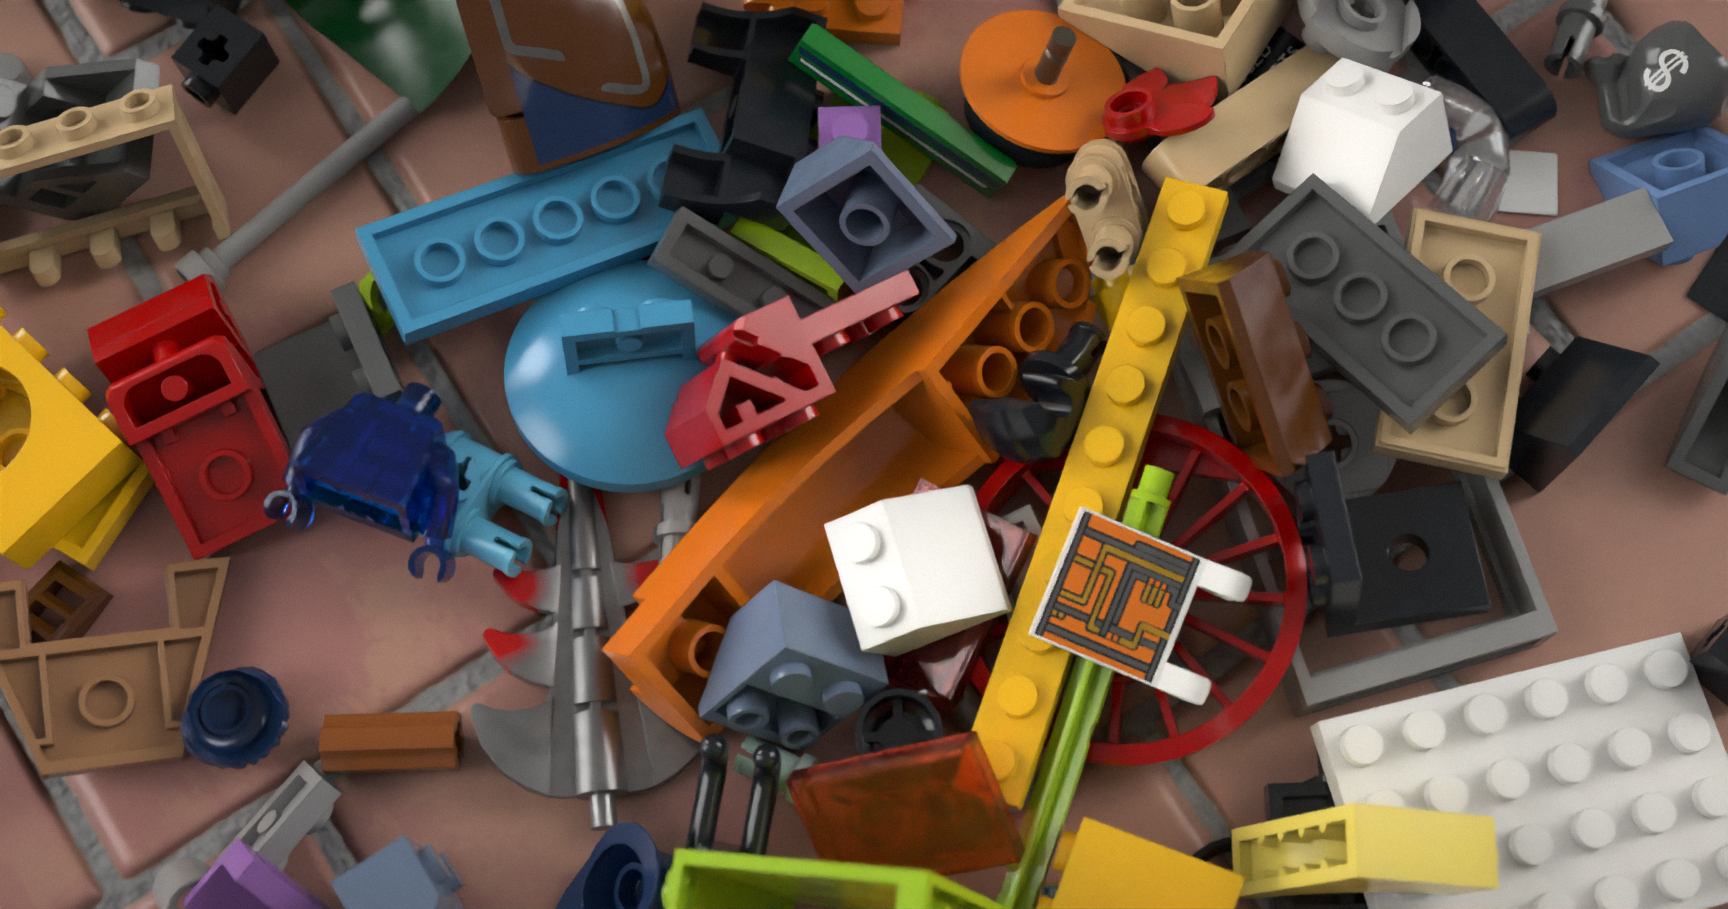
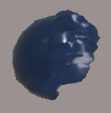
(235, 718)

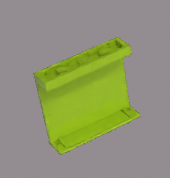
(766, 882)

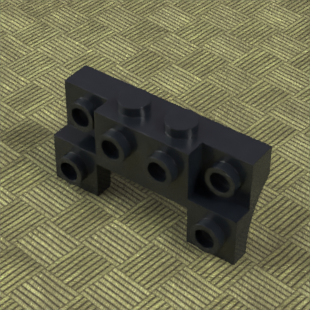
(764, 118)

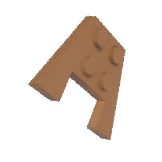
(110, 695)

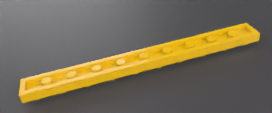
(1098, 469)

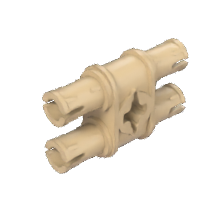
(1107, 206)

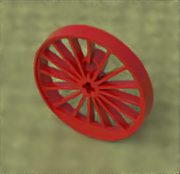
(1189, 453)

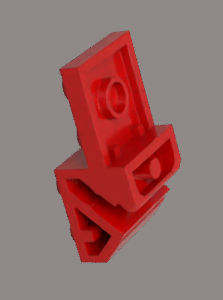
(771, 373)
(194, 411)

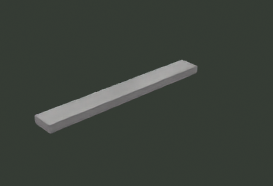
(1569, 252)

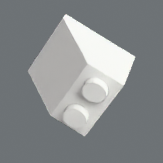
(1364, 137)
(917, 569)

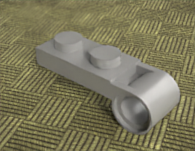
(292, 812)

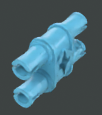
(485, 485)

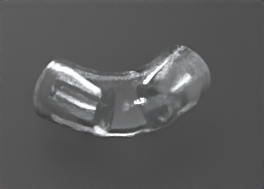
(1481, 164)

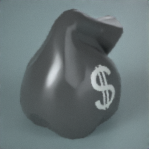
(1663, 86)

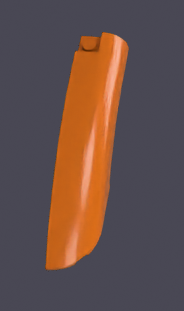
(885, 428)

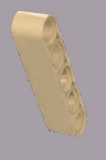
(1245, 130)

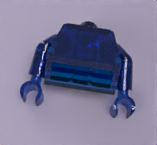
(380, 468)

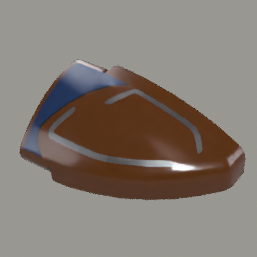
(568, 75)

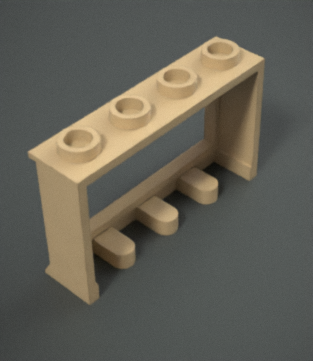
(93, 129)

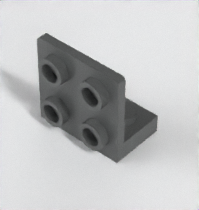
(328, 365)

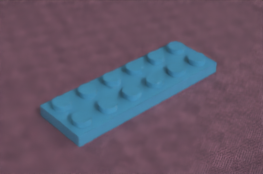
(526, 232)

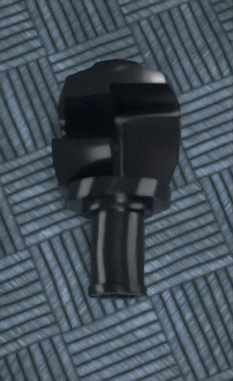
(1057, 385)

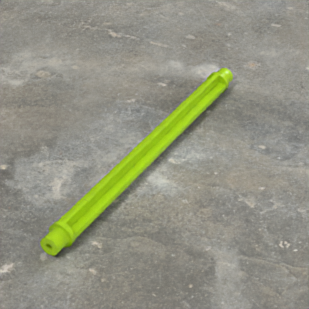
(1074, 728)

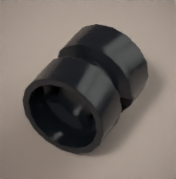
(896, 720)

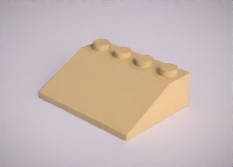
(1183, 36)

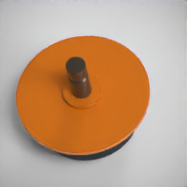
(1036, 86)

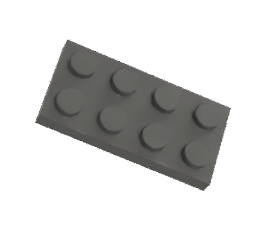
(1373, 305)

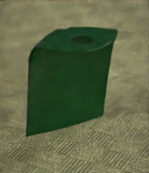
(404, 43)

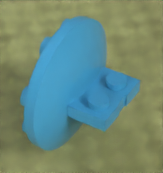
(600, 373)

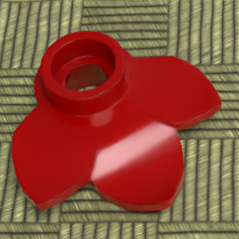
(1155, 107)

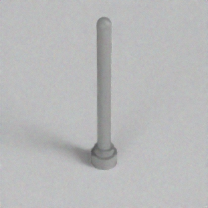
(296, 197)

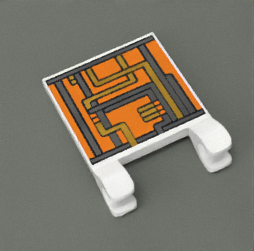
(1124, 601)

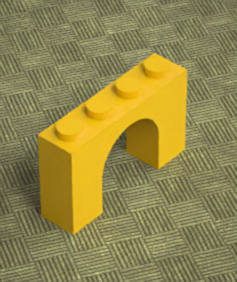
(67, 457)
(1125, 871)

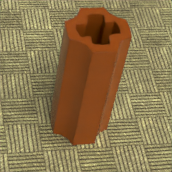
(391, 742)

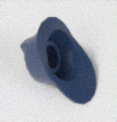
(620, 873)

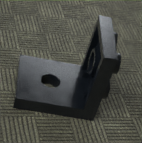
(1351, 547)

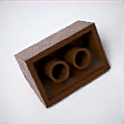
(1258, 360)

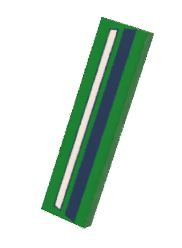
(903, 111)

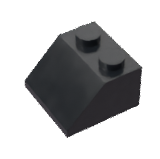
(1571, 404)

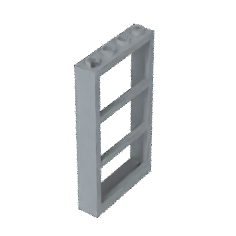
(1527, 611)

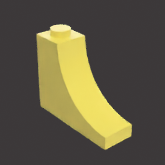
(1367, 851)

